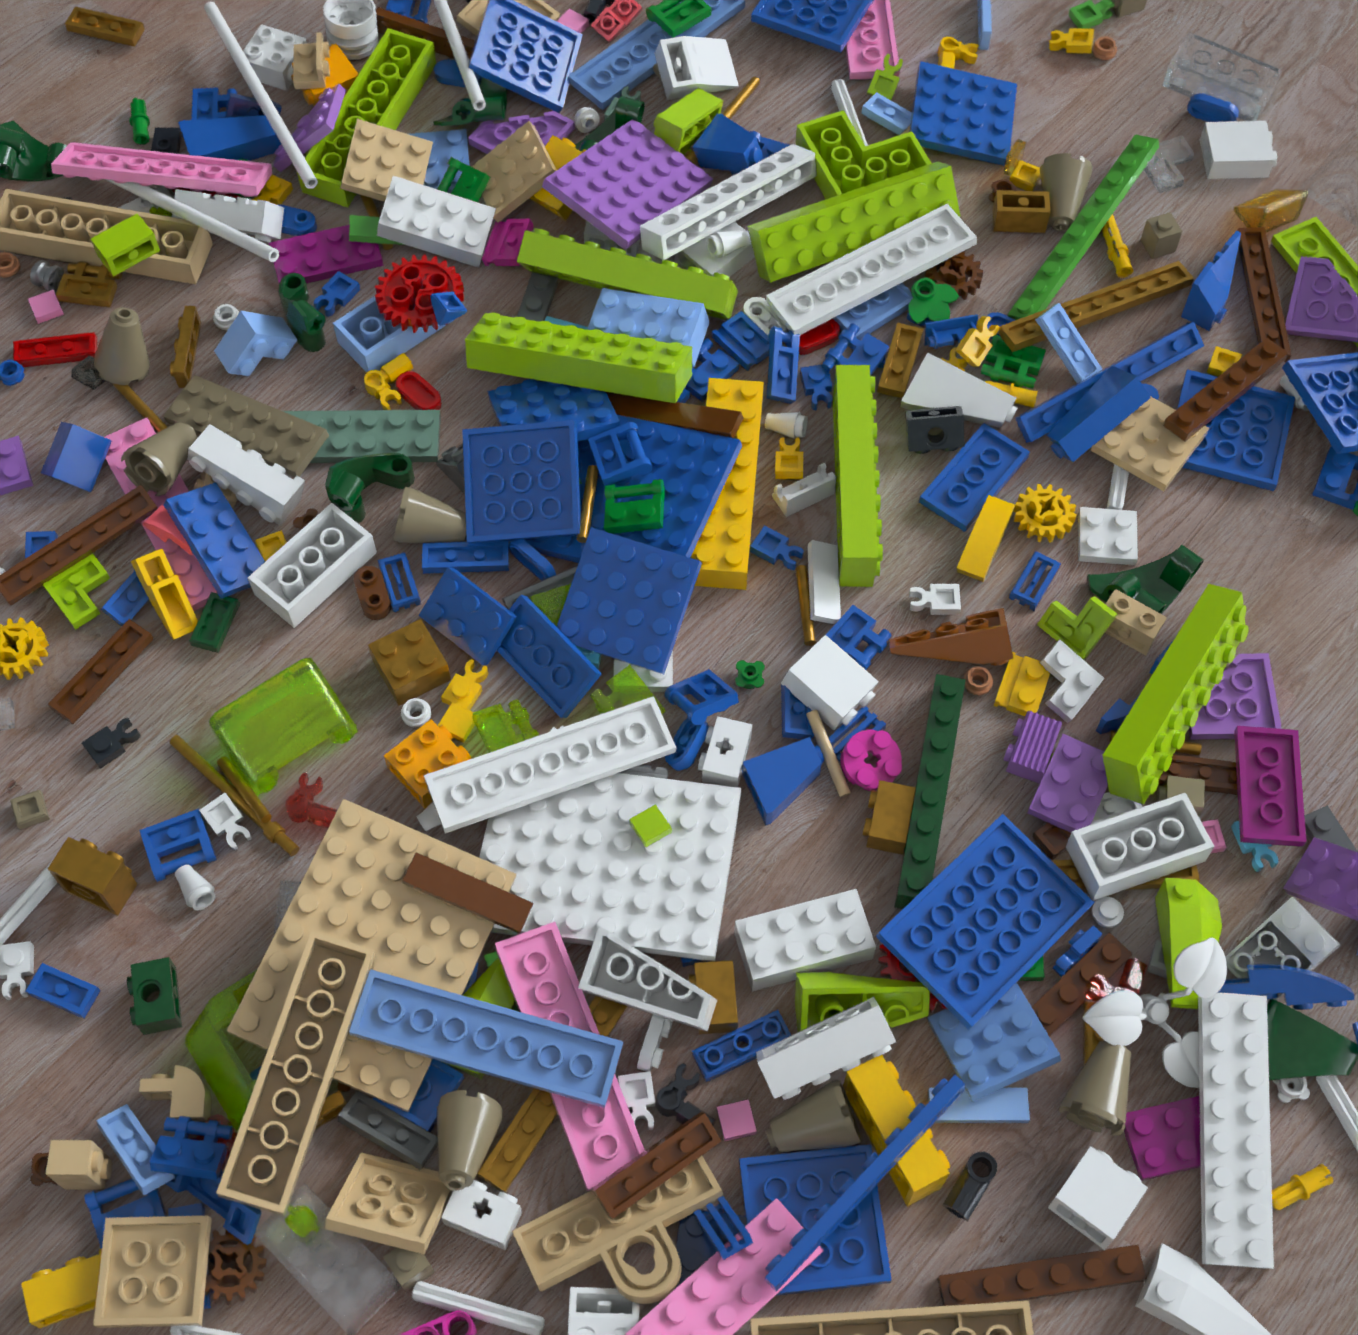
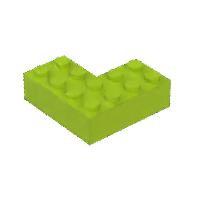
(848, 164)

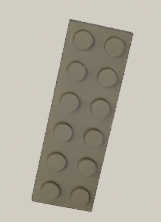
(255, 425)

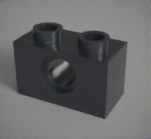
(922, 420)

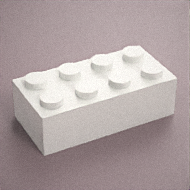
(435, 221)
(312, 565)
(1139, 846)
(804, 939)
(825, 1048)

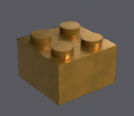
(409, 662)
(93, 875)

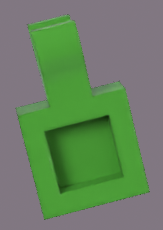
(1090, 14)

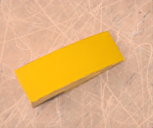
(985, 538)
(165, 593)

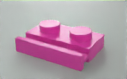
(505, 242)

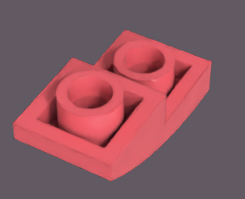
(616, 18)
(163, 527)

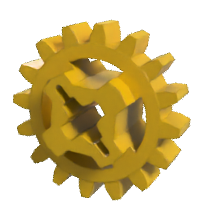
(1044, 513)
(28, 640)

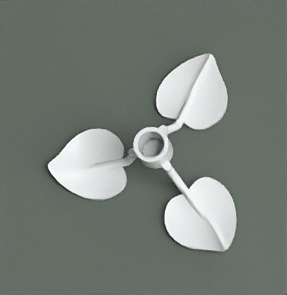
(1118, 1015)

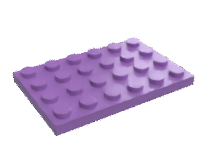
(626, 182)

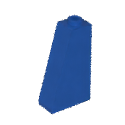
(230, 137)
(1097, 413)

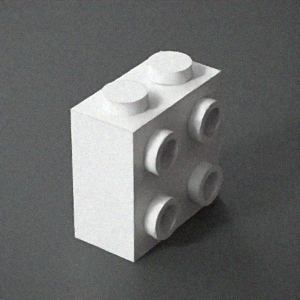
(272, 55)
(1098, 1197)

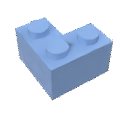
(252, 338)

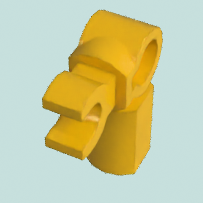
(952, 50)
(377, 381)

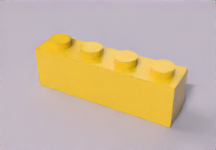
(62, 1292)

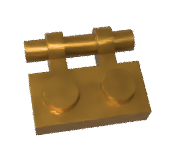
(85, 289)

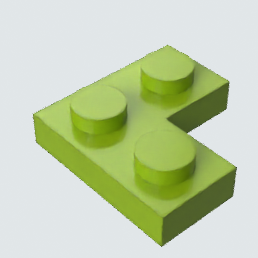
(71, 589)
(1081, 631)

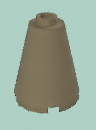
(1066, 183)
(122, 349)
(159, 458)
(428, 520)
(1100, 1090)
(816, 1122)
(465, 1135)

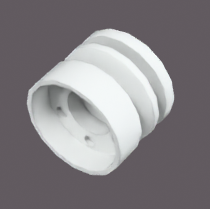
(351, 26)

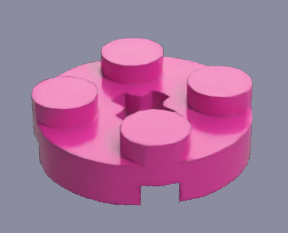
(880, 745)

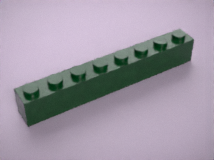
(931, 788)

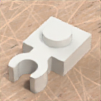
(941, 598)
(223, 818)
(15, 963)
(639, 1095)

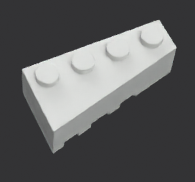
(244, 215)
(246, 474)
(636, 980)

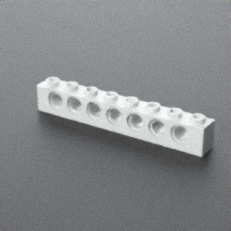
(727, 201)

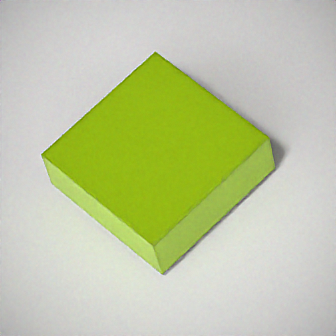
(650, 825)

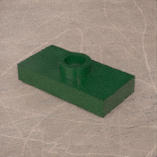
(214, 622)

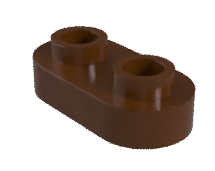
(372, 590)

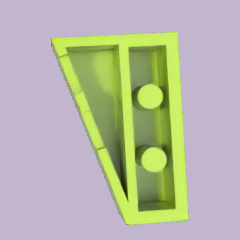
(687, 119)

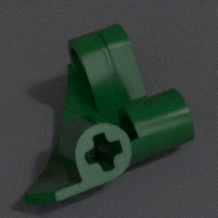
(495, 109)
(625, 111)
(24, 156)
(301, 316)
(352, 476)
(1151, 584)
(1305, 1046)

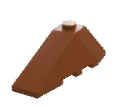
(978, 640)

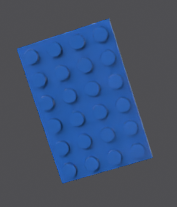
(984, 921)

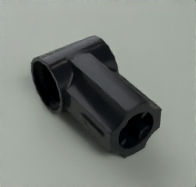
(970, 1187)

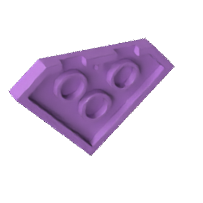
(314, 125)
(491, 134)
(1322, 303)
(1240, 699)

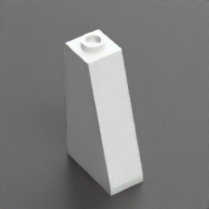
(944, 385)

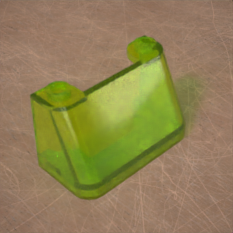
(280, 723)

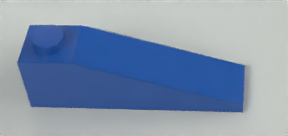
(1212, 287)

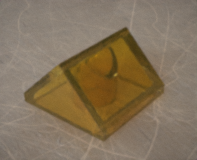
(1272, 208)

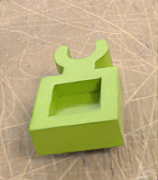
(884, 81)

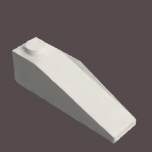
(1191, 1299)

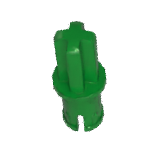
(139, 121)

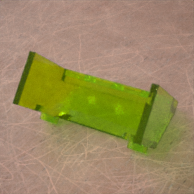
(217, 1056)

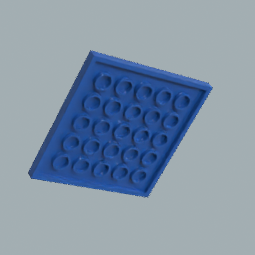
(693, 474)

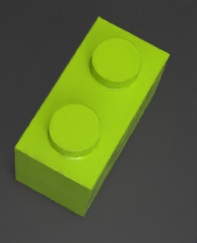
(125, 244)

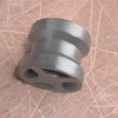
(46, 275)

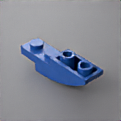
(1299, 986)

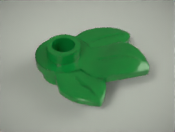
(931, 305)

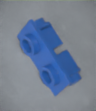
(947, 331)

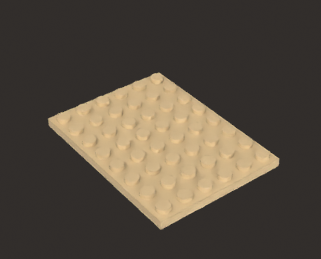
(360, 897)

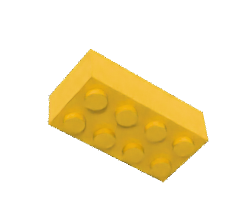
(883, 1108)

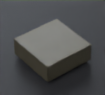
(29, 809)

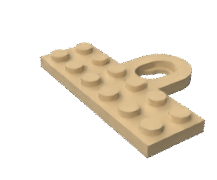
(583, 1235)

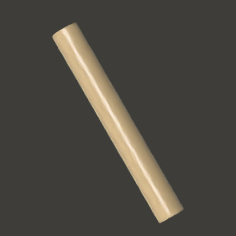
(828, 753)

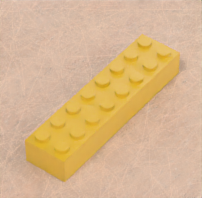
(727, 534)

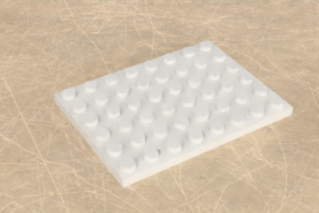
(592, 870)

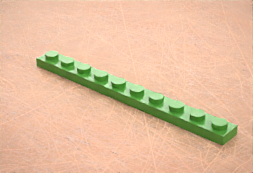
(1085, 227)

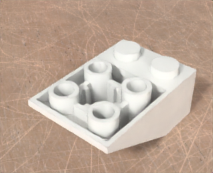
(693, 64)
(1286, 939)
(600, 1312)

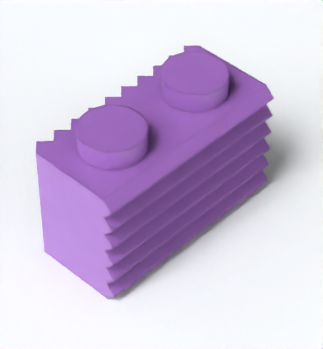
(1033, 747)

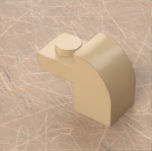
(186, 1091)

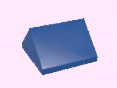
(76, 456)

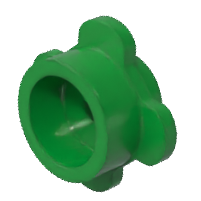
(746, 681)

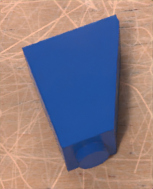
(727, 146)
(781, 776)

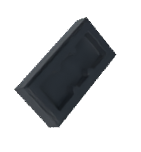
(166, 140)

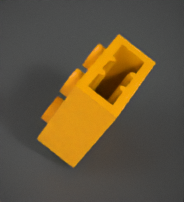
(340, 72)
(421, 754)

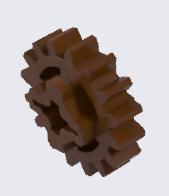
(956, 272)
(238, 1276)

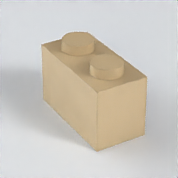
(78, 1165)

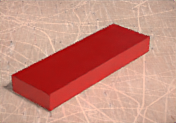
(54, 349)

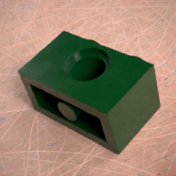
(163, 1012)

